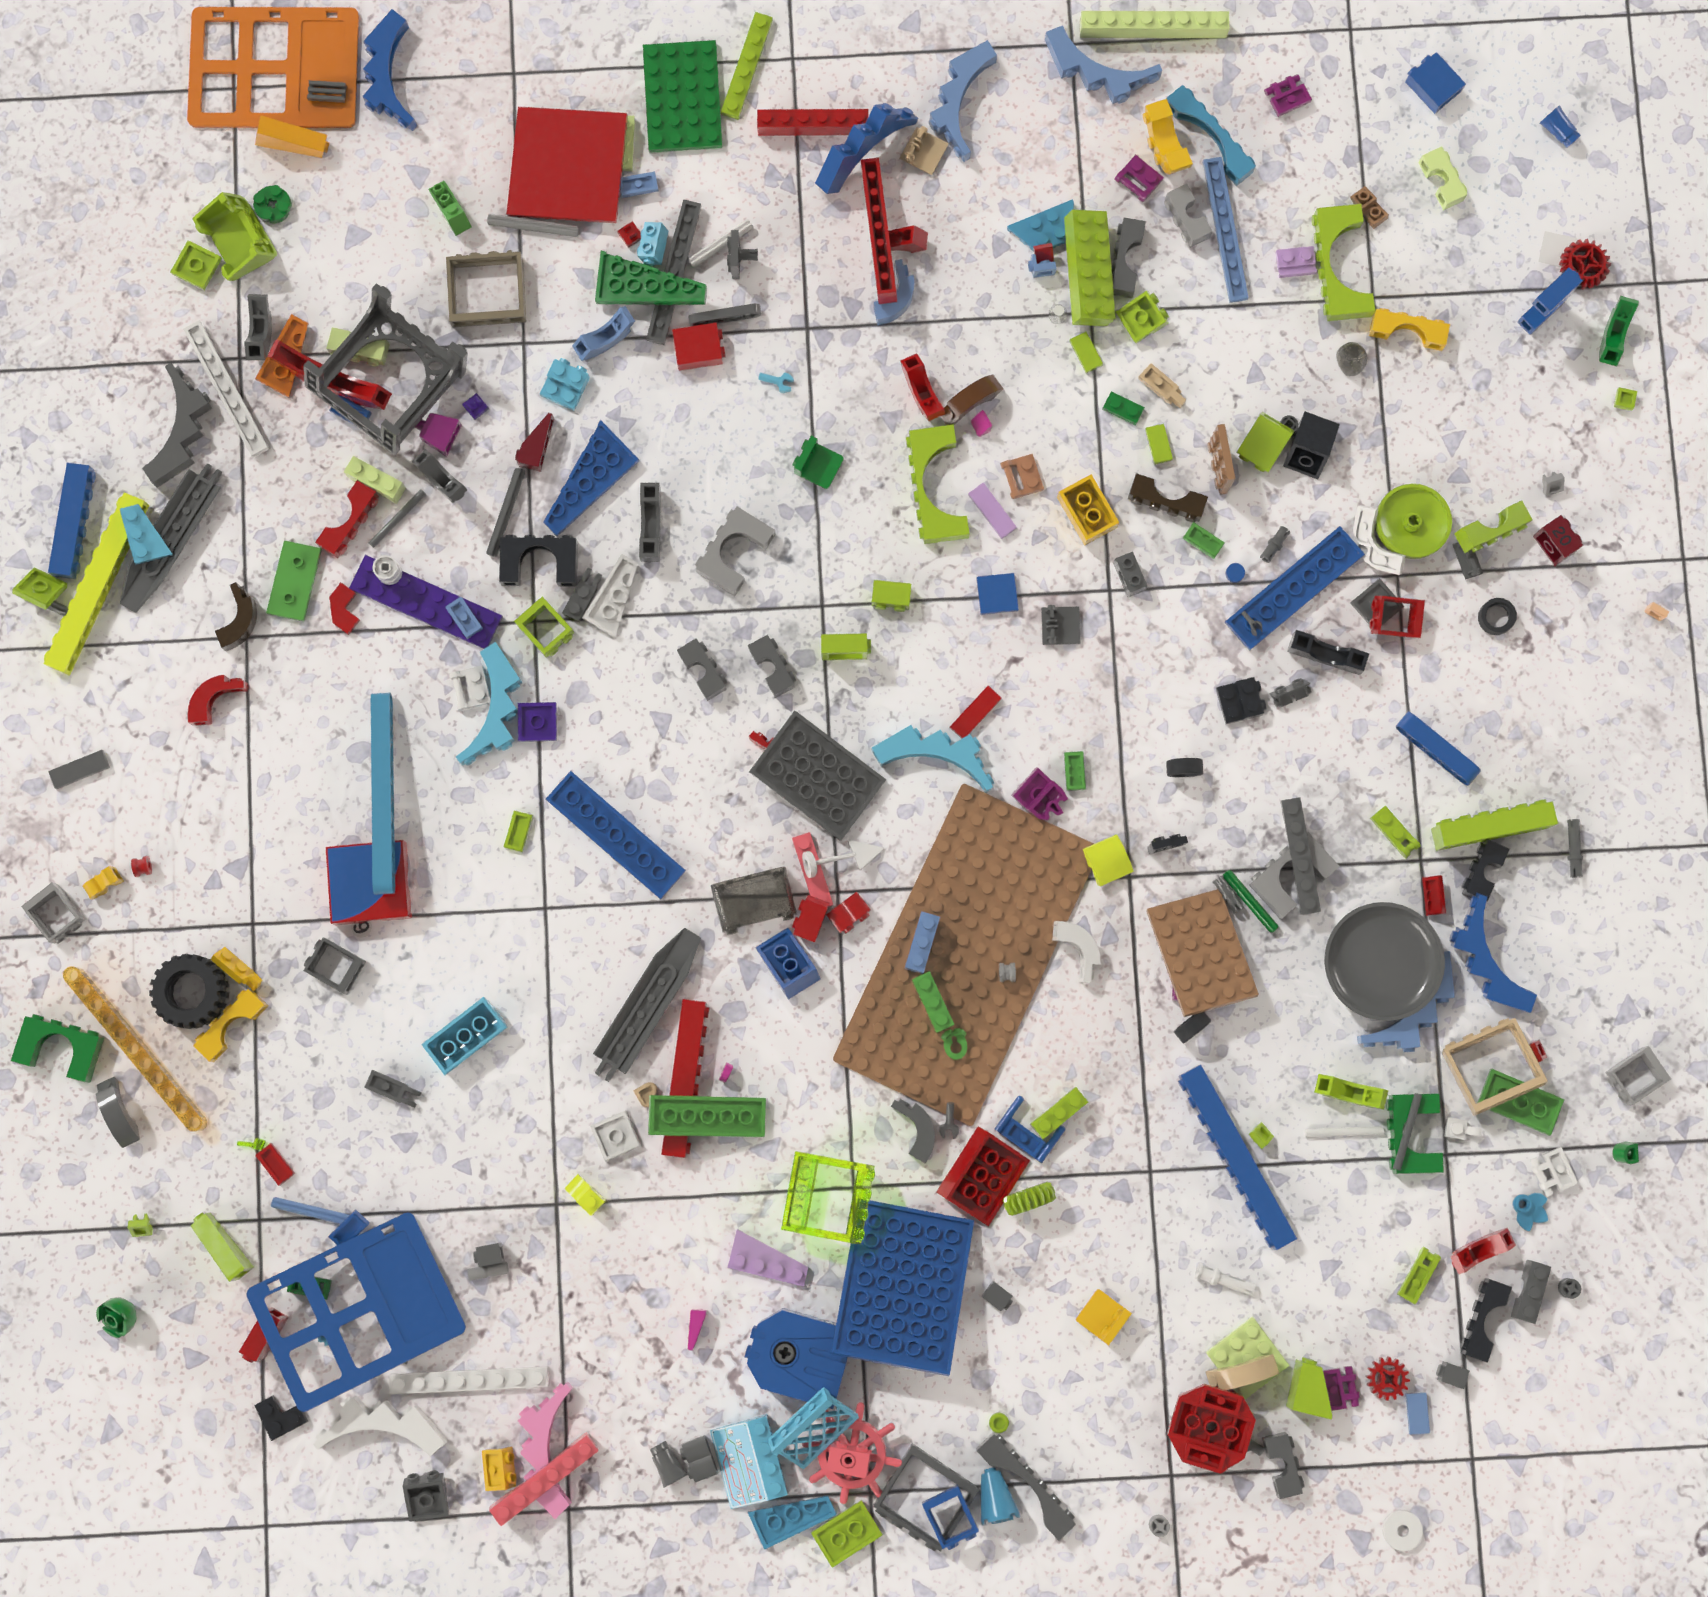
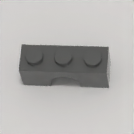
(765, 651)
(694, 654)
(1529, 1302)
(1288, 1482)

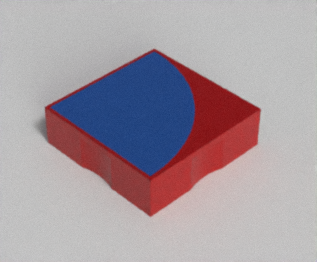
(352, 887)

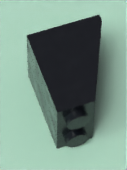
(1311, 445)

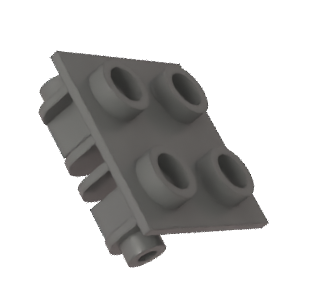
(1060, 625)

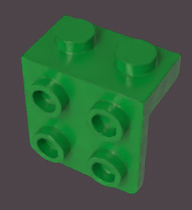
(817, 463)

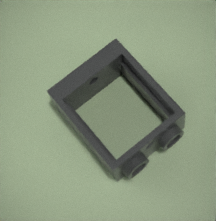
(351, 975)

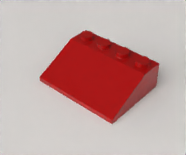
(983, 1176)

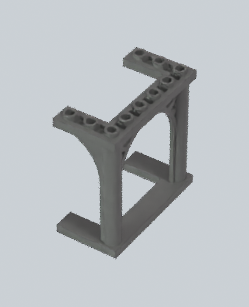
(379, 312)

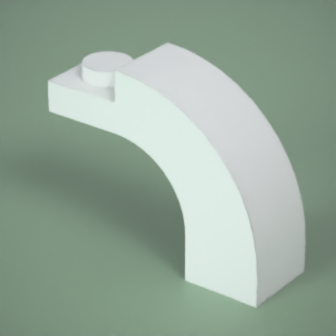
(1084, 944)

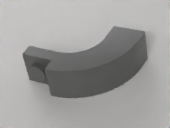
(260, 328)
(439, 476)
(115, 1114)
(925, 1131)

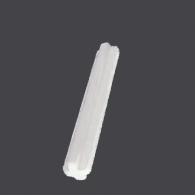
(718, 244)

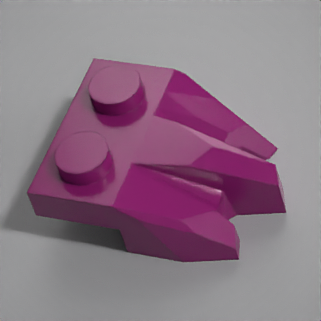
(1040, 795)

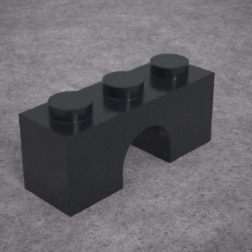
(1488, 854)

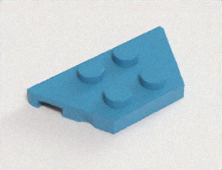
(1043, 227)

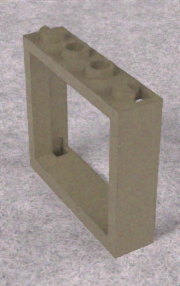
(491, 317)

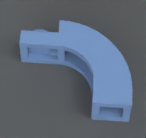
(891, 311)
(605, 337)

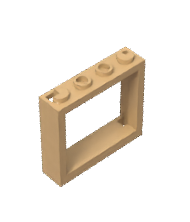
(1487, 1033)

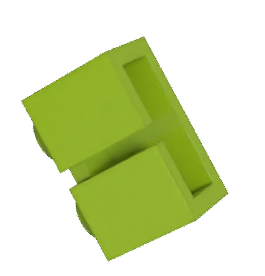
(891, 594)

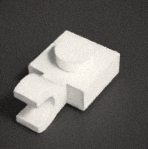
(1458, 1129)

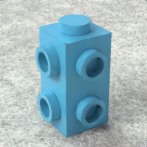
(652, 243)

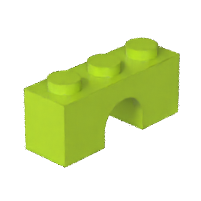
(1058, 1113)

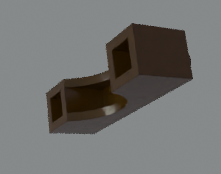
(1144, 492)

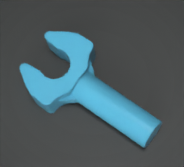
(778, 381)

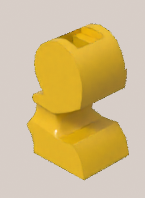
(99, 884)

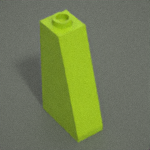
(221, 1247)

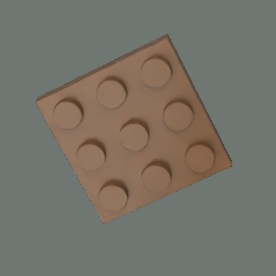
(1222, 459)

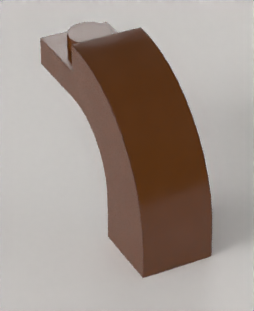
(970, 397)

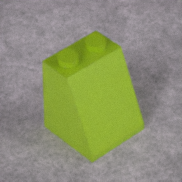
(1309, 1390)

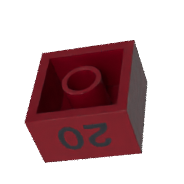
(1558, 540)

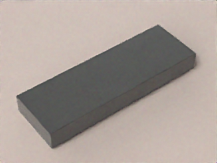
(79, 769)

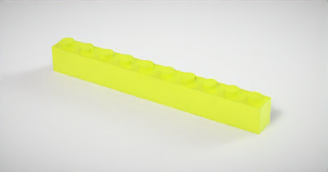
(92, 590)

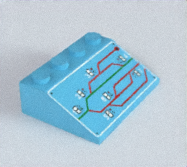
(746, 1462)

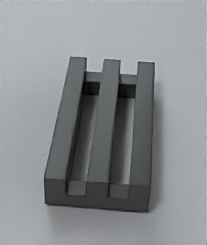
(340, 88)

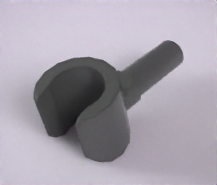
(1254, 624)

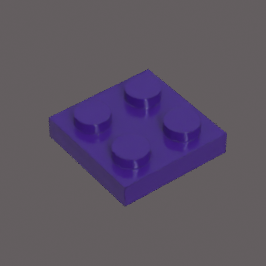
(537, 721)

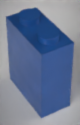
(1435, 82)

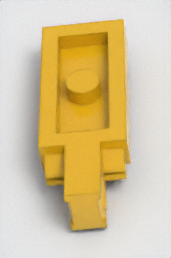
(236, 968)

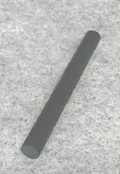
(397, 518)
(1407, 1131)

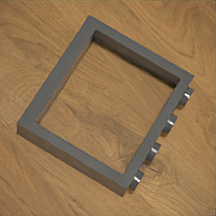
(899, 1521)

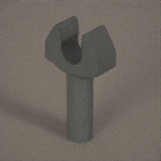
(949, 1122)

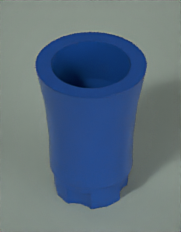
(1560, 127)

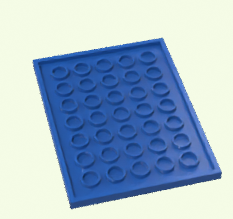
(904, 1289)

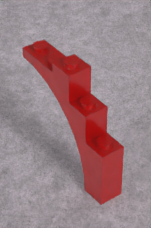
(354, 389)

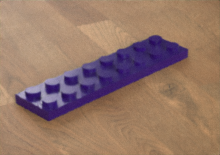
(423, 602)

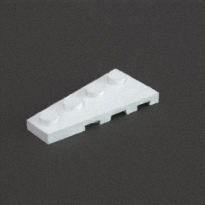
(610, 600)

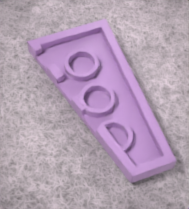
(762, 1260)

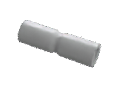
(485, 1271)

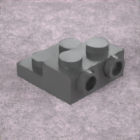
(425, 1496)

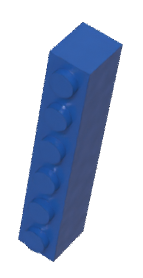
(71, 521)

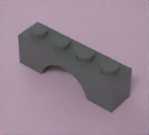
(1131, 235)
(650, 522)

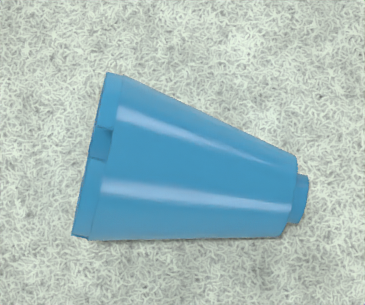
(996, 1499)

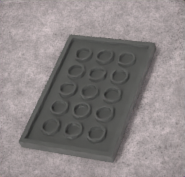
(817, 775)

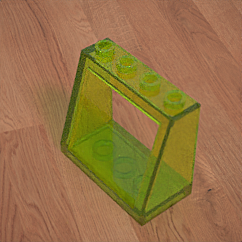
(801, 1193)

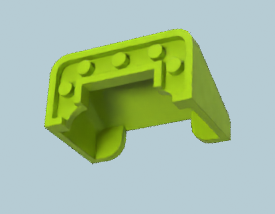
(236, 234)

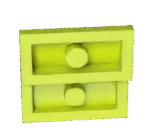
(1108, 860)

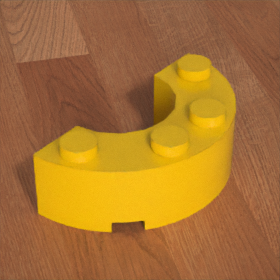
(1163, 138)

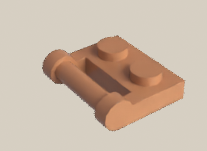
(1028, 475)

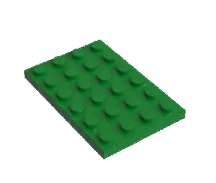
(682, 96)

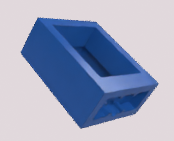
(940, 1498)

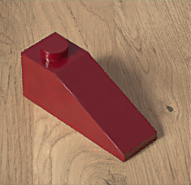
(535, 445)

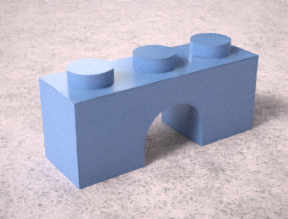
(922, 942)

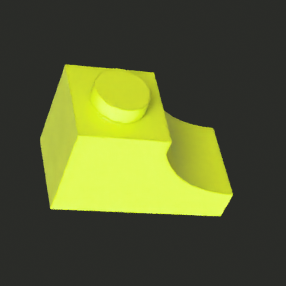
(585, 1195)

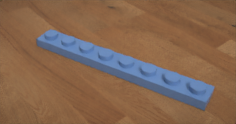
(1225, 229)

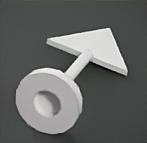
(862, 853)

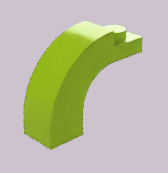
(1351, 1092)

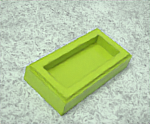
(1086, 352)
(1158, 444)
(518, 831)

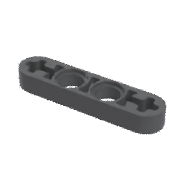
(725, 315)

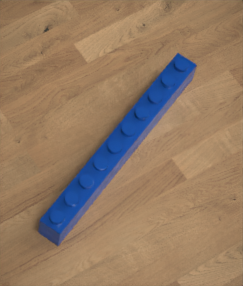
(1237, 1157)

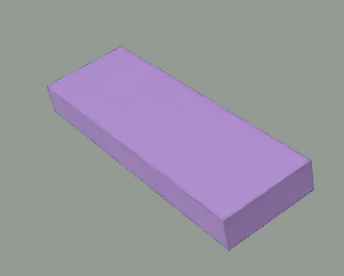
(992, 510)

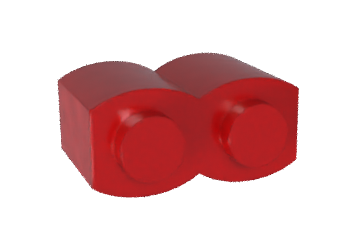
(848, 913)

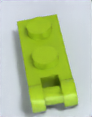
(1395, 831)
(1418, 1276)

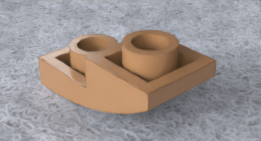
(1371, 210)

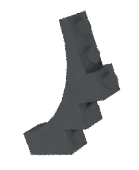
(175, 454)

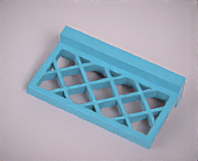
(802, 1422)

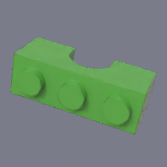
(933, 1002)

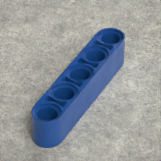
(1438, 748)

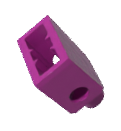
(439, 432)

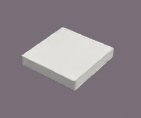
(615, 1136)

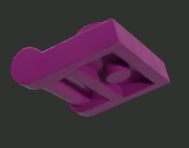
(1143, 174)

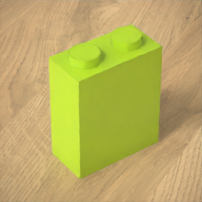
(1264, 442)

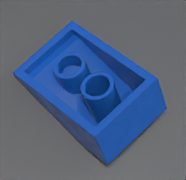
(788, 963)

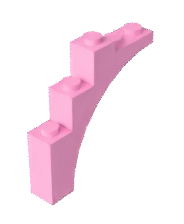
(537, 1451)

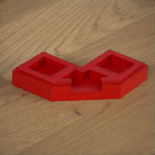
(339, 600)

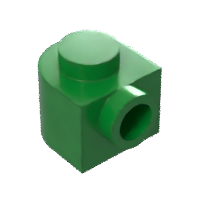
(1626, 1152)

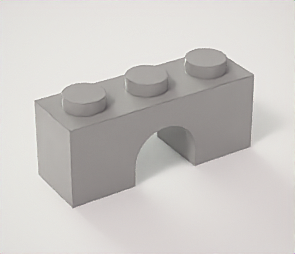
(1193, 230)

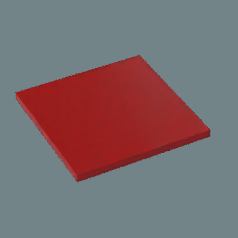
(567, 164)

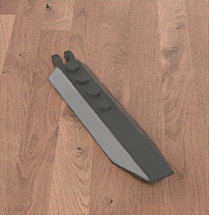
(175, 528)
(647, 1003)

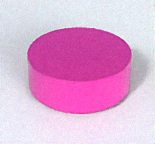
(725, 1072)

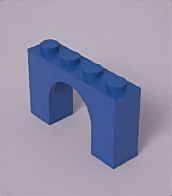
(1550, 300)

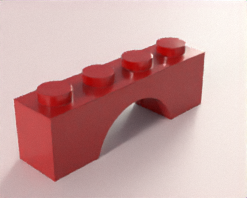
(336, 539)

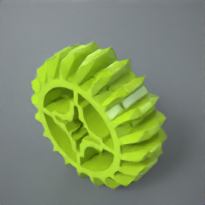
(1029, 1198)

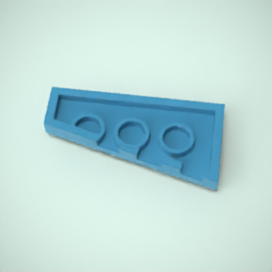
(786, 1520)

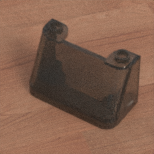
(753, 899)

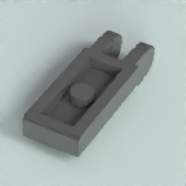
(581, 596)
(390, 1088)

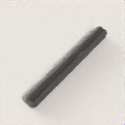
(505, 512)

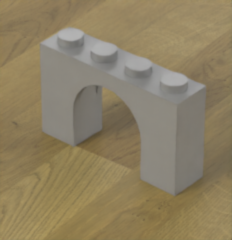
(738, 524)
(1268, 884)

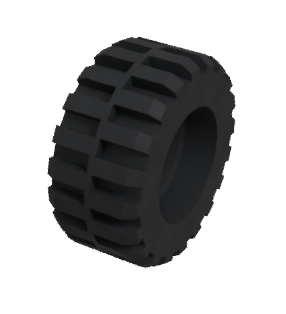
(164, 986)

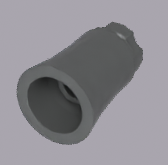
(667, 1464)

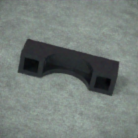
(1343, 658)
(1492, 1295)

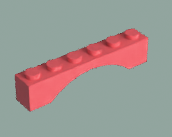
(544, 1479)

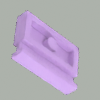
(1296, 261)

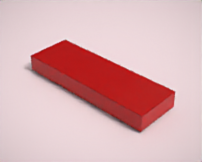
(975, 712)

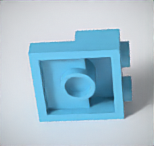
(565, 383)

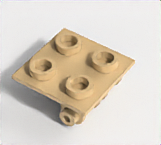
(924, 150)

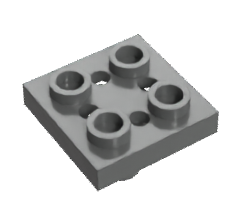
(737, 254)

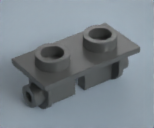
(1468, 562)
(1297, 688)

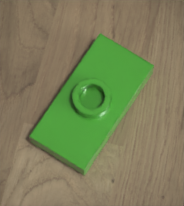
(1203, 540)
(1074, 771)

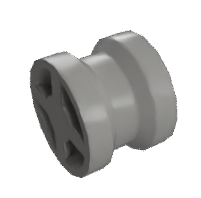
(1007, 972)
(1161, 1528)

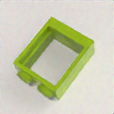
(530, 614)
(845, 646)

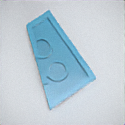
(142, 536)

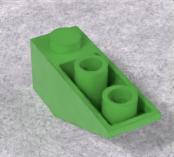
(450, 208)

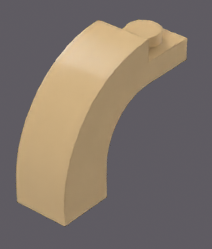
(1243, 1373)

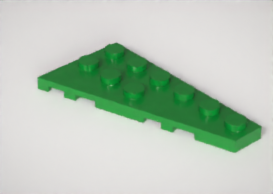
(639, 284)

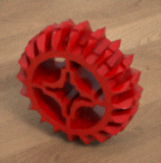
(1599, 266)

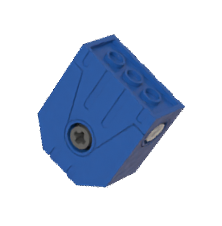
(810, 1359)

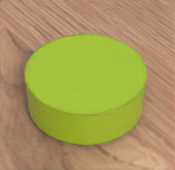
(998, 1422)

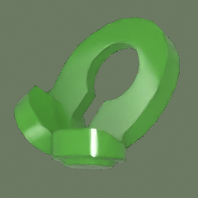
(947, 1038)

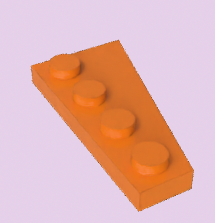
(274, 374)

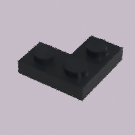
(1161, 844)
(275, 1421)

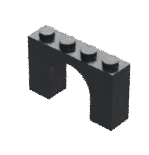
(514, 549)

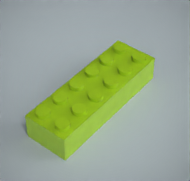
(1089, 268)
(1493, 826)

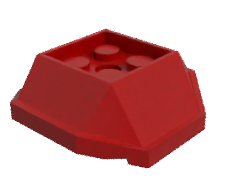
(1214, 1448)

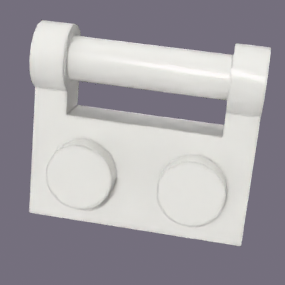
(476, 685)

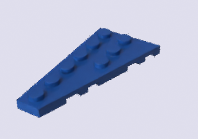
(595, 472)

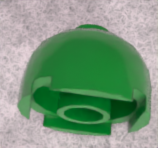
(117, 1316)

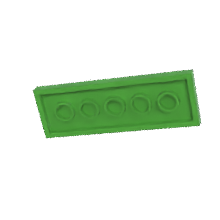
(706, 1116)

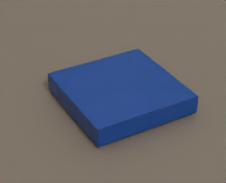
(997, 593)

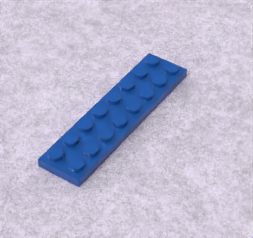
(1296, 587)
(615, 835)

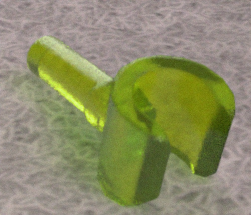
(257, 1144)

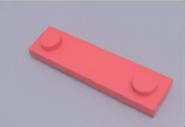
(816, 885)

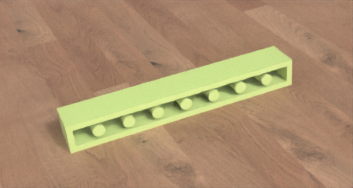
(1154, 24)

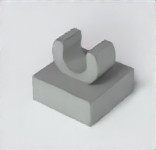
(1553, 484)

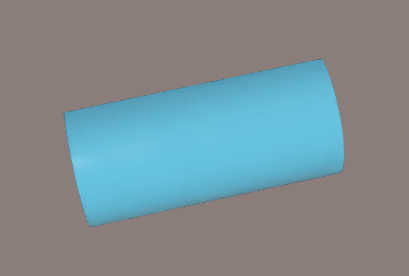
(464, 1035)

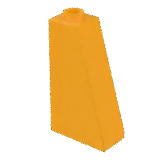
(290, 138)

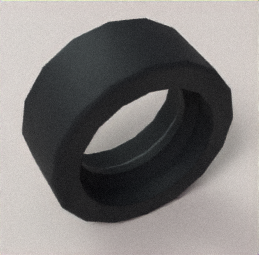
(1507, 605)
(1184, 767)
(1192, 1026)

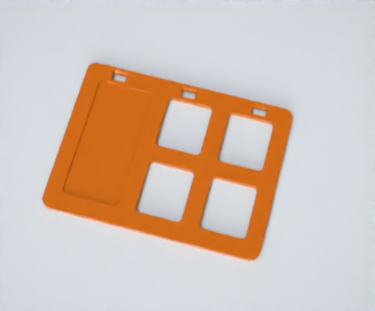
(316, 51)

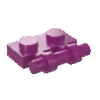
(1288, 100)
(1335, 1388)

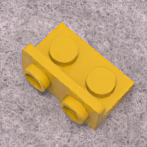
(499, 1469)

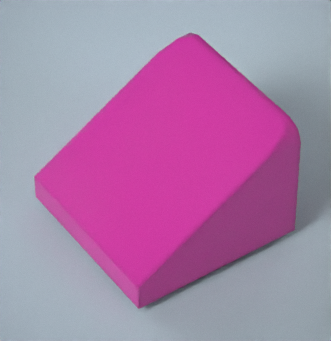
(981, 424)

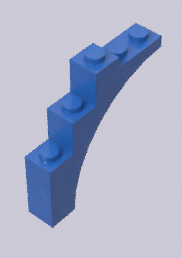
(382, 46)
(861, 139)
(1473, 940)

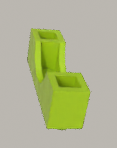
(1475, 534)

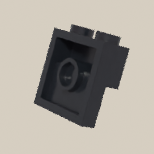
(1241, 700)

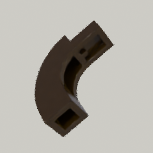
(243, 623)

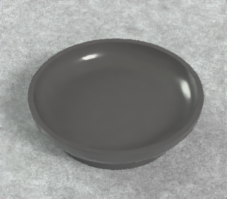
(1384, 961)

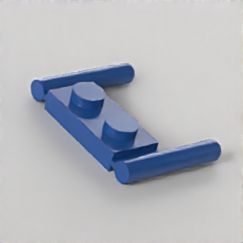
(1025, 1138)

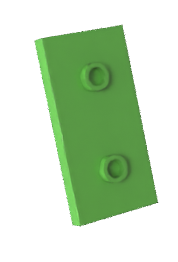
(294, 581)
(1534, 1109)

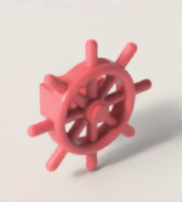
(854, 1458)

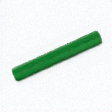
(1250, 901)

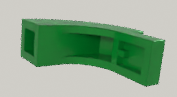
(1615, 331)

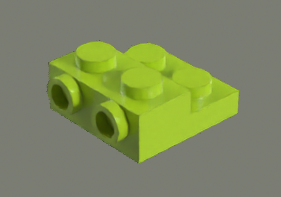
(1143, 316)

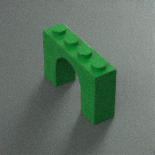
(36, 1031)
(1398, 1111)

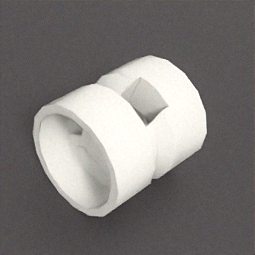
(387, 569)

